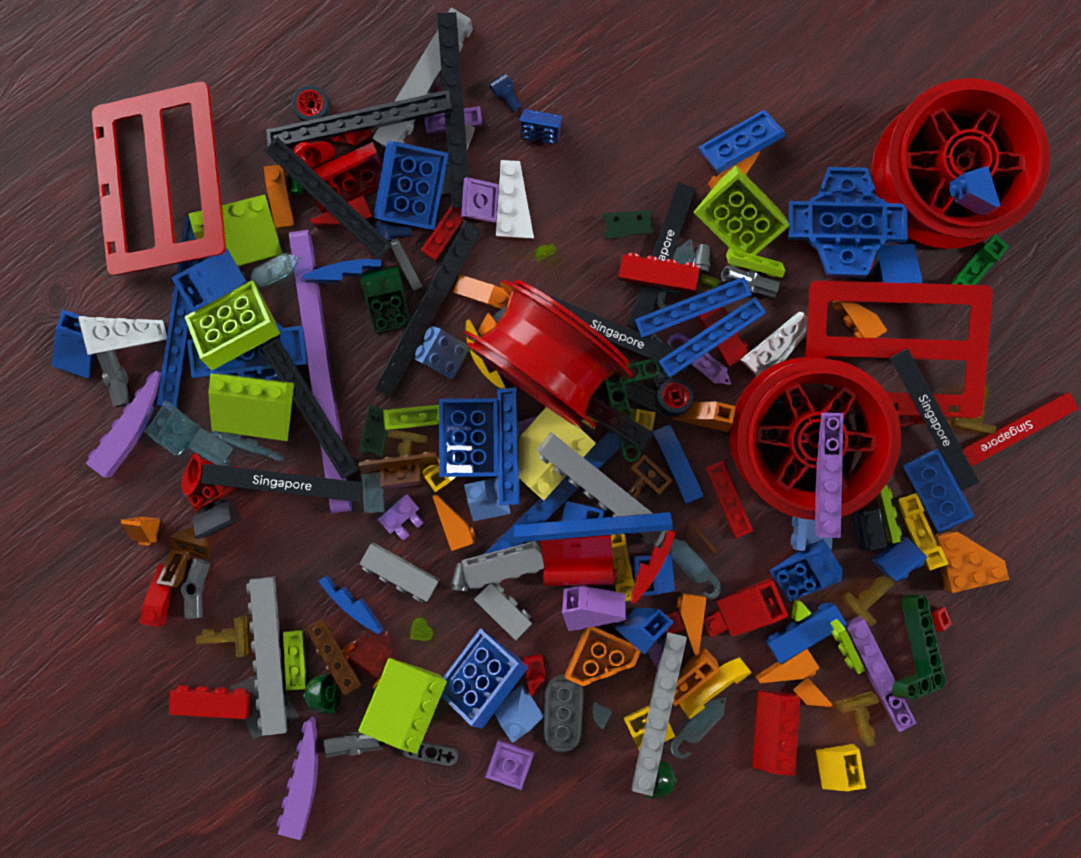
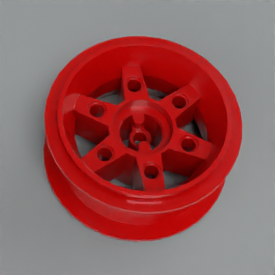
(993, 112)
(549, 352)
(850, 384)

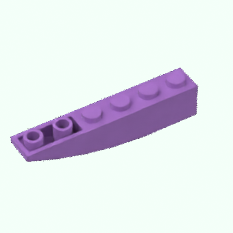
(126, 430)
(829, 476)
(878, 672)
(301, 786)

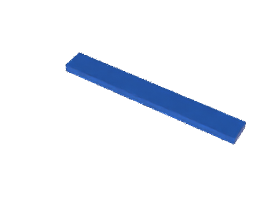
(593, 527)

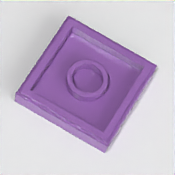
(480, 200)
(509, 764)

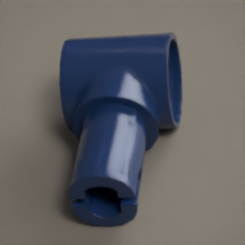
(503, 88)
(390, 231)

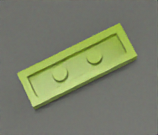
(755, 263)
(411, 417)
(888, 515)
(846, 646)
(294, 660)

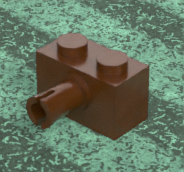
(648, 476)

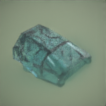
(172, 429)

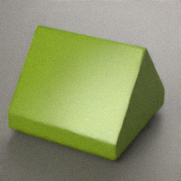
(799, 611)

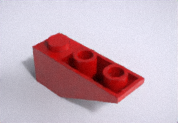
(208, 494)

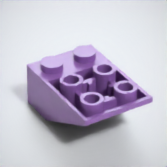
(592, 607)

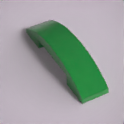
(981, 261)

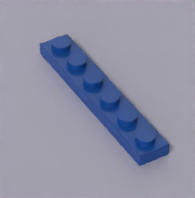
(693, 307)
(712, 337)
(508, 446)

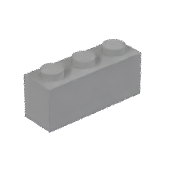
(504, 610)

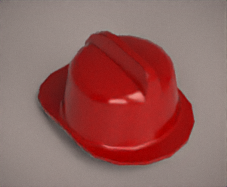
(315, 153)
(193, 474)

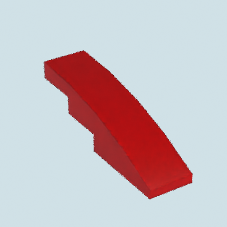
(649, 571)

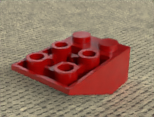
(752, 607)

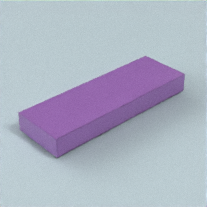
(436, 123)

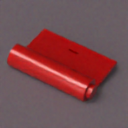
(578, 561)

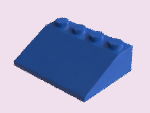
(410, 185)
(468, 438)
(481, 679)

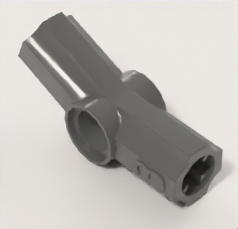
(755, 282)
(114, 378)
(193, 601)
(351, 744)

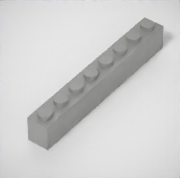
(422, 82)
(594, 483)
(268, 655)
(658, 714)

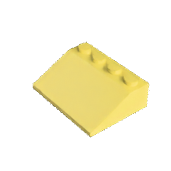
(532, 470)

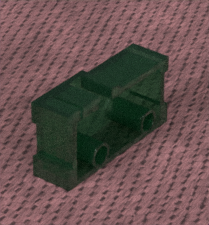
(627, 224)
(375, 431)

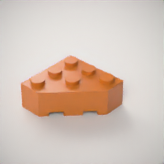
(968, 563)
(600, 655)

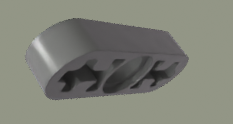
(405, 264)
(443, 761)

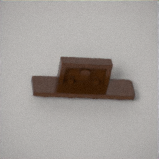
(400, 470)
(333, 656)

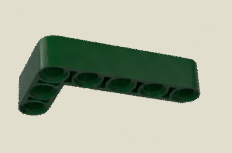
(619, 386)
(925, 651)

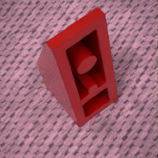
(328, 220)
(156, 602)

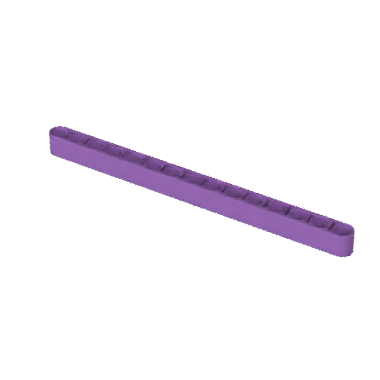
(317, 348)

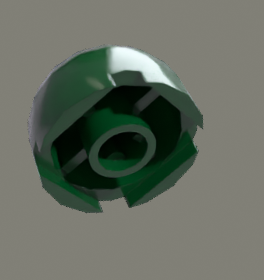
(322, 694)
(665, 781)

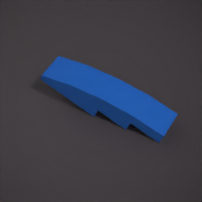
(334, 272)
(678, 464)
(357, 609)

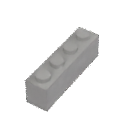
(502, 564)
(399, 571)

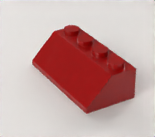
(352, 173)
(776, 732)

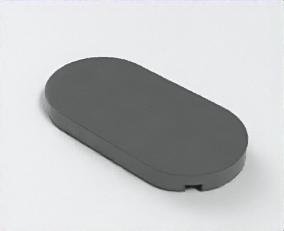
(563, 714)

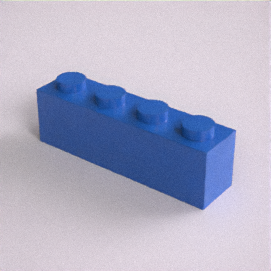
(804, 633)

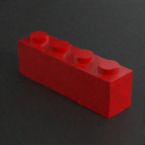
(659, 273)
(733, 348)
(210, 703)

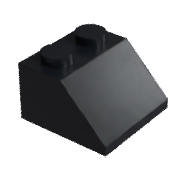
(215, 519)

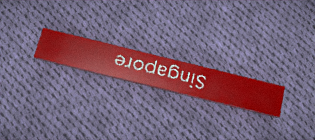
(1020, 428)

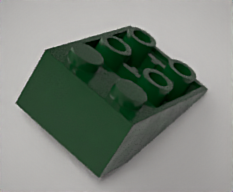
(385, 298)

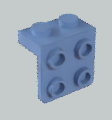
(441, 352)
(805, 534)

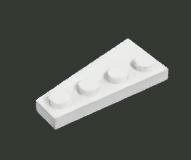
(513, 210)
(111, 334)
(777, 345)

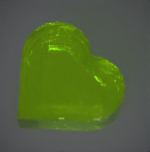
(544, 251)
(710, 281)
(420, 630)

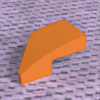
(811, 694)

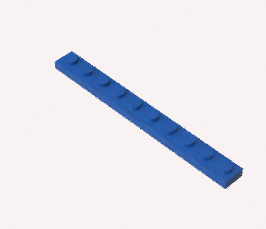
(177, 335)
(545, 508)

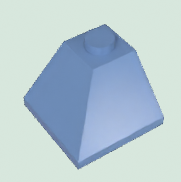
(484, 499)
(518, 713)

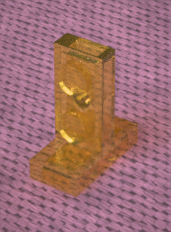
(975, 424)
(408, 438)
(867, 598)
(238, 636)
(861, 714)

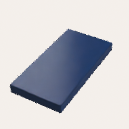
(741, 141)
(938, 490)

